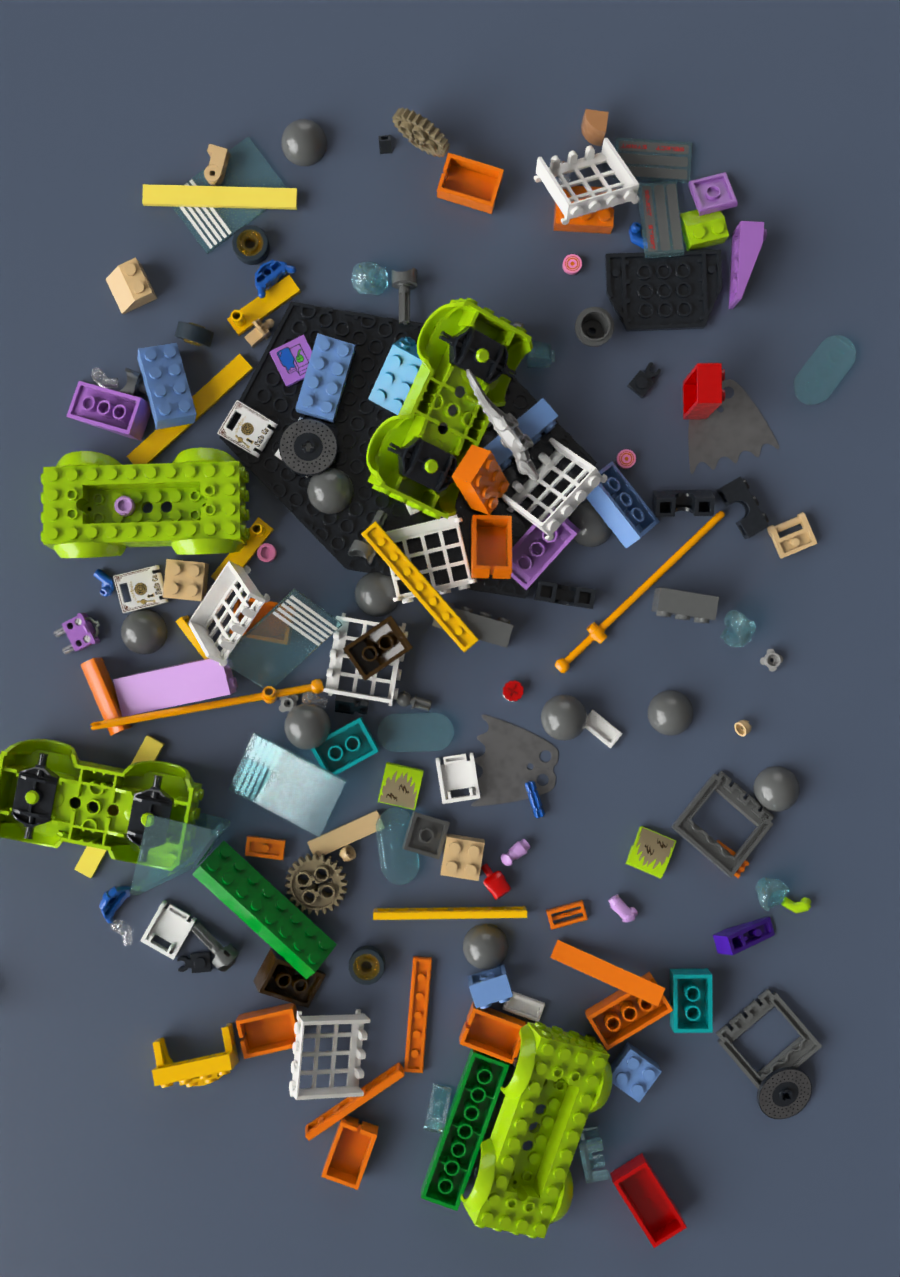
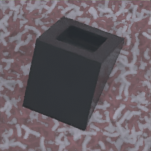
(385, 144)

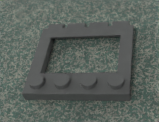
(704, 842)
(792, 1056)

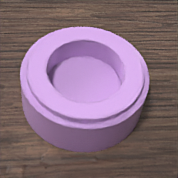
(124, 506)

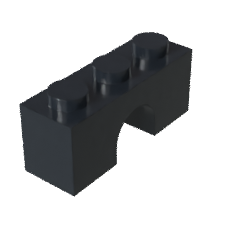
(668, 502)
(753, 520)
(565, 595)

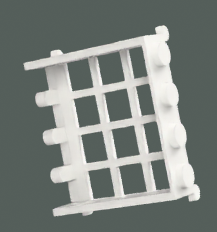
(595, 202)
(569, 503)
(421, 530)
(213, 602)
(336, 659)
(355, 1054)

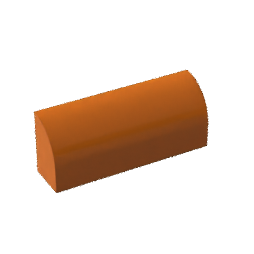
(103, 692)

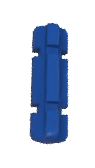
(534, 799)

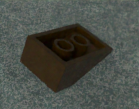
(377, 648)
(284, 982)

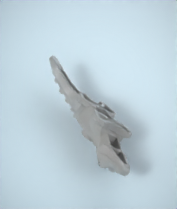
(508, 430)

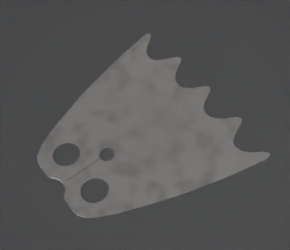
(729, 432)
(506, 760)

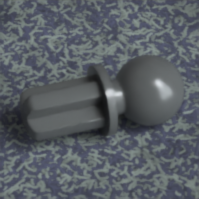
(405, 699)

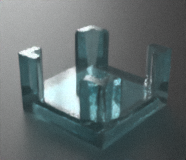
(591, 1162)

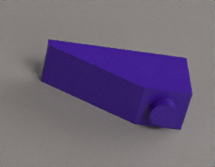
(740, 937)

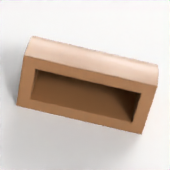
(594, 126)

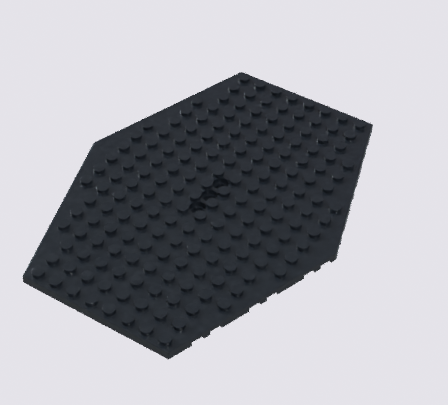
(354, 428)

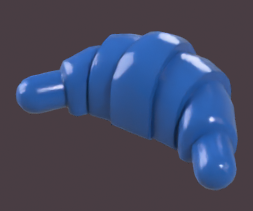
(269, 275)
(113, 900)

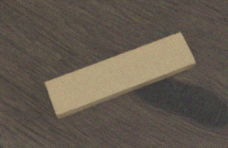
(344, 834)

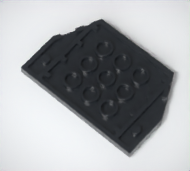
(663, 290)

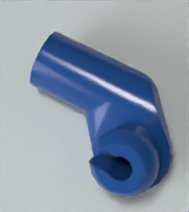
(635, 234)
(107, 583)

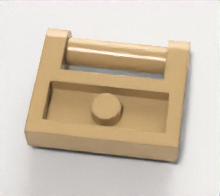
(795, 541)

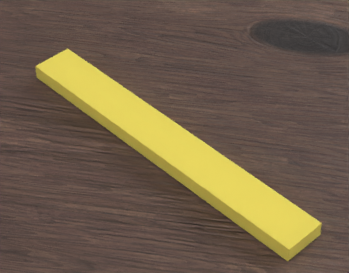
(219, 197)
(93, 856)

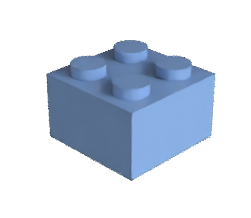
(490, 987)
(634, 1072)

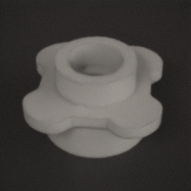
(777, 659)
(293, 702)

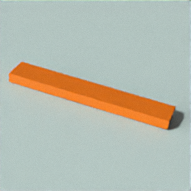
(608, 973)
(418, 1014)
(351, 1103)

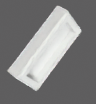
(602, 729)
(524, 1006)

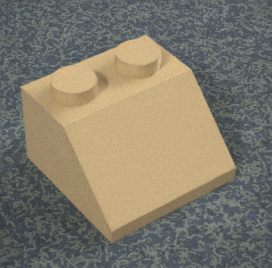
(130, 286)

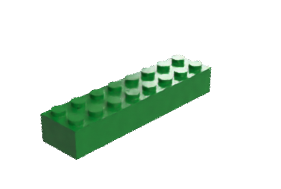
(265, 909)
(464, 1129)

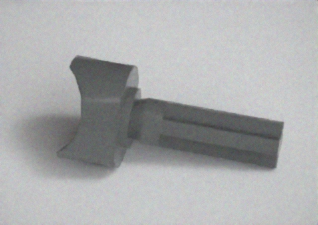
(404, 282)
(133, 383)
(363, 548)
(224, 956)

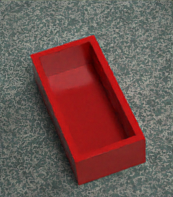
(703, 390)
(648, 1200)

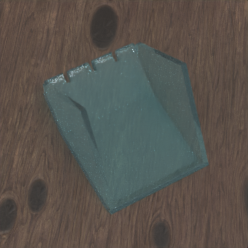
(174, 848)

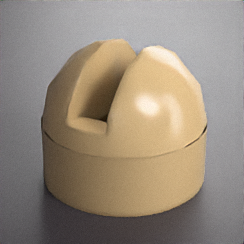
(742, 724)
(347, 857)

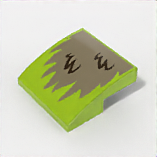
(400, 786)
(651, 852)

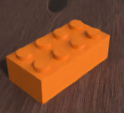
(624, 1015)

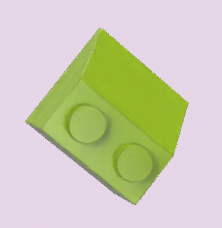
(703, 230)

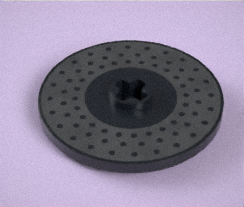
(318, 458)
(772, 1097)

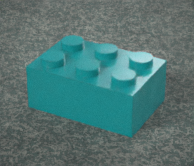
(346, 747)
(691, 1001)

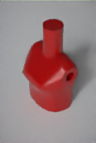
(495, 882)

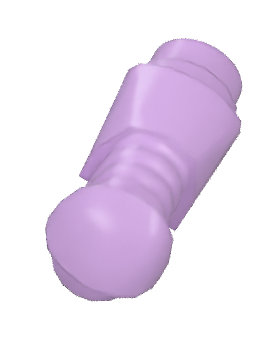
(515, 852)
(626, 913)

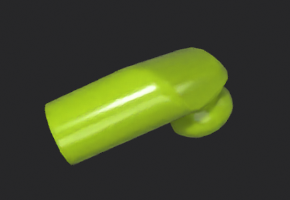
(797, 907)

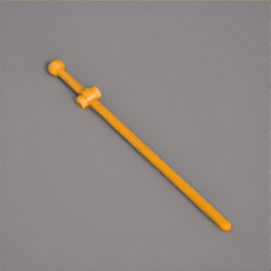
(597, 632)
(268, 695)

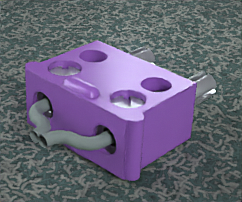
(80, 631)

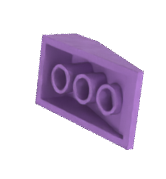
(746, 245)
(110, 410)
(534, 553)

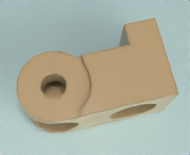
(217, 166)

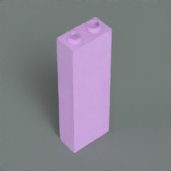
(173, 686)

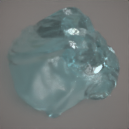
(369, 278)
(738, 630)
(770, 892)

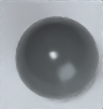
(304, 142)
(330, 491)
(591, 525)
(375, 594)
(144, 631)
(670, 712)
(563, 717)
(307, 726)
(776, 788)
(485, 946)

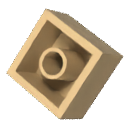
(185, 580)
(462, 857)

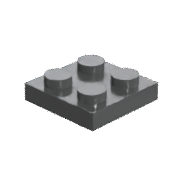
(425, 835)

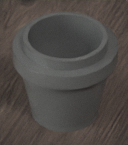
(596, 319)

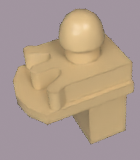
(259, 332)

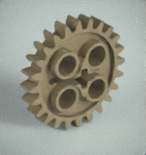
(421, 132)
(310, 867)

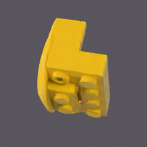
(198, 1070)

